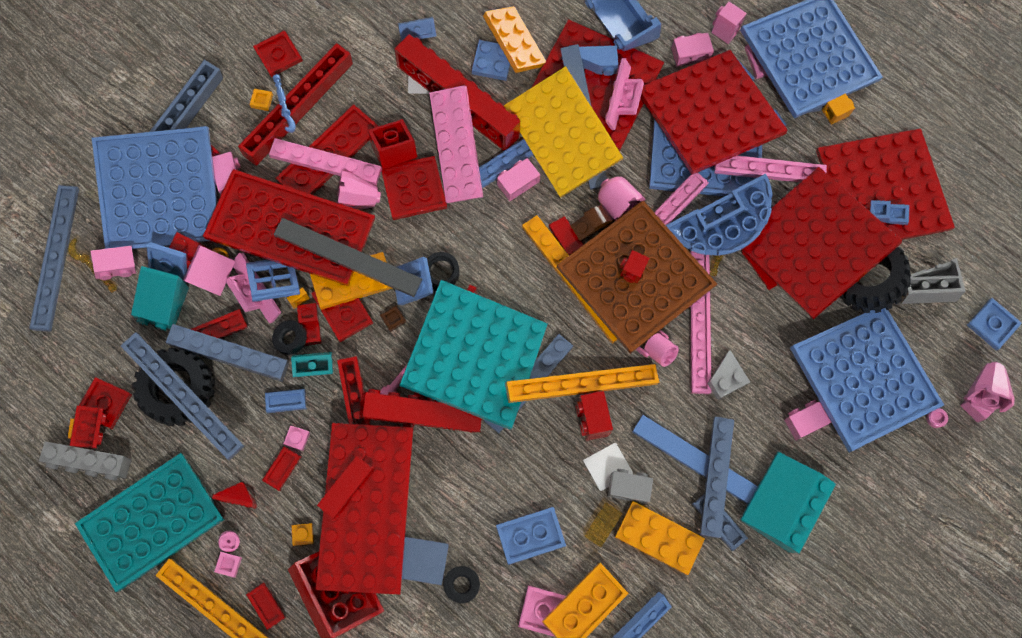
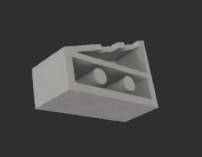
(936, 285)

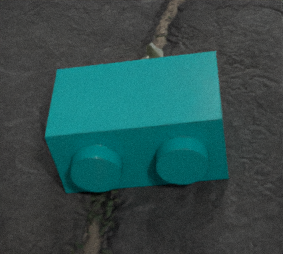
(312, 364)

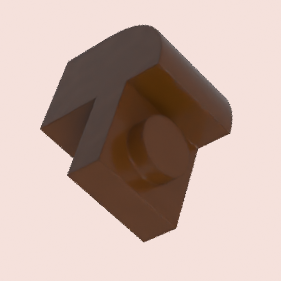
(593, 220)

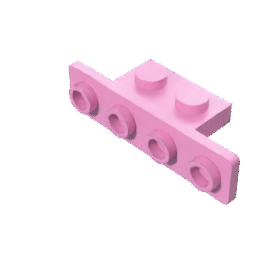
(625, 95)
(241, 289)

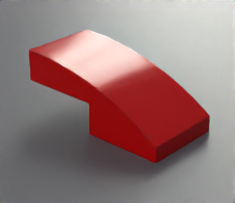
(309, 319)

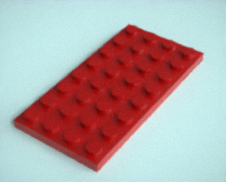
(253, 209)
(367, 538)

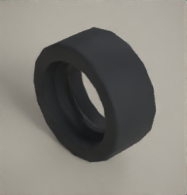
(444, 256)

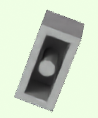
(630, 486)

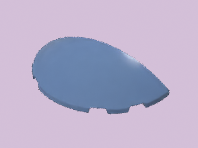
(728, 222)

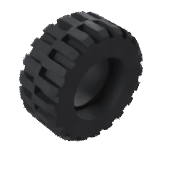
(886, 293)
(147, 389)

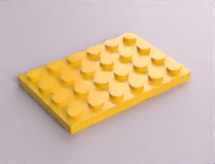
(564, 132)

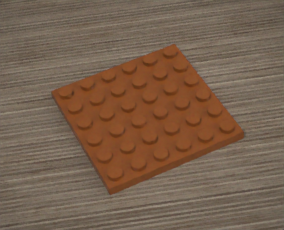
(665, 290)

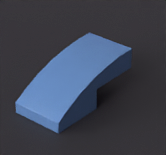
(890, 212)

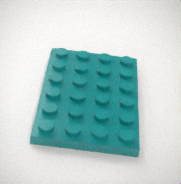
(149, 522)

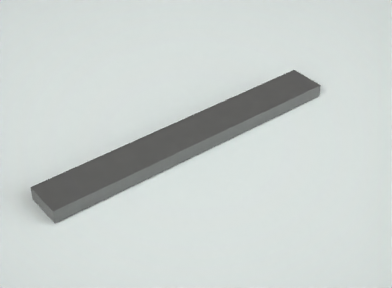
(348, 257)

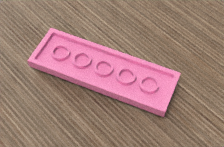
(456, 144)

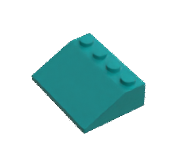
(788, 503)

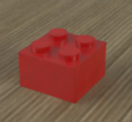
(392, 143)
(594, 416)

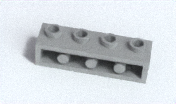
(86, 460)

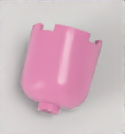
(618, 196)

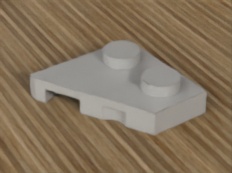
(727, 377)

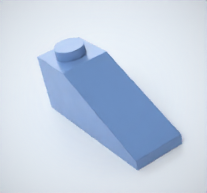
(600, 59)

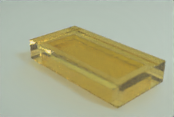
(603, 525)

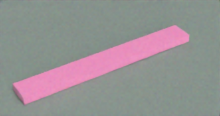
(700, 337)

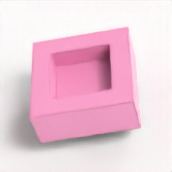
(296, 438)
(228, 564)

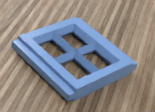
(274, 292)

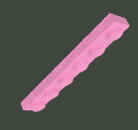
(323, 161)
(772, 168)

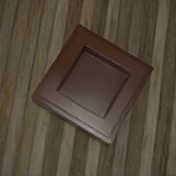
(393, 318)

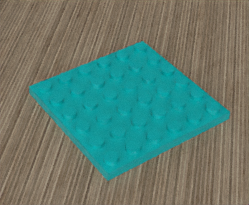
(471, 352)

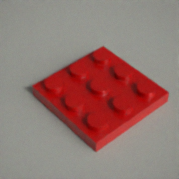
(414, 188)

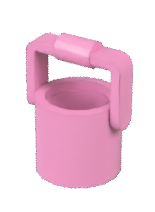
(660, 349)

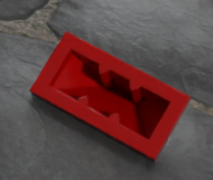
(236, 495)

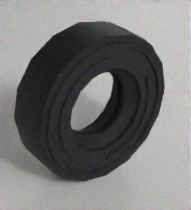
(281, 330)
(473, 589)

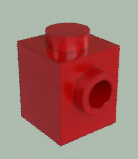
(633, 267)

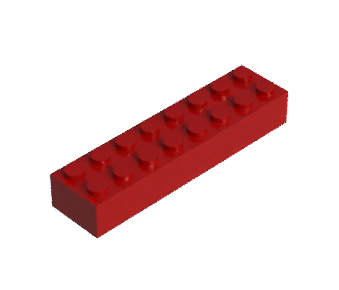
(436, 74)

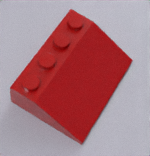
(332, 611)

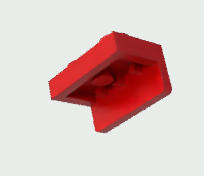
(87, 427)

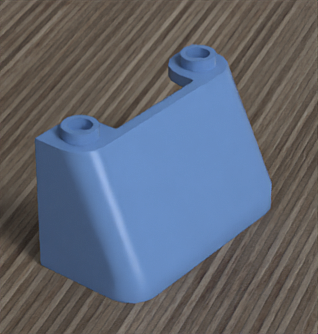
(626, 22)

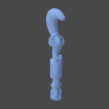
(282, 99)

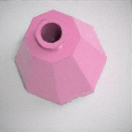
(357, 192)
(991, 389)

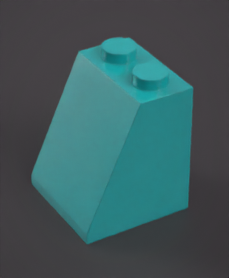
(158, 298)

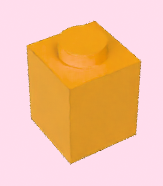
(838, 108)

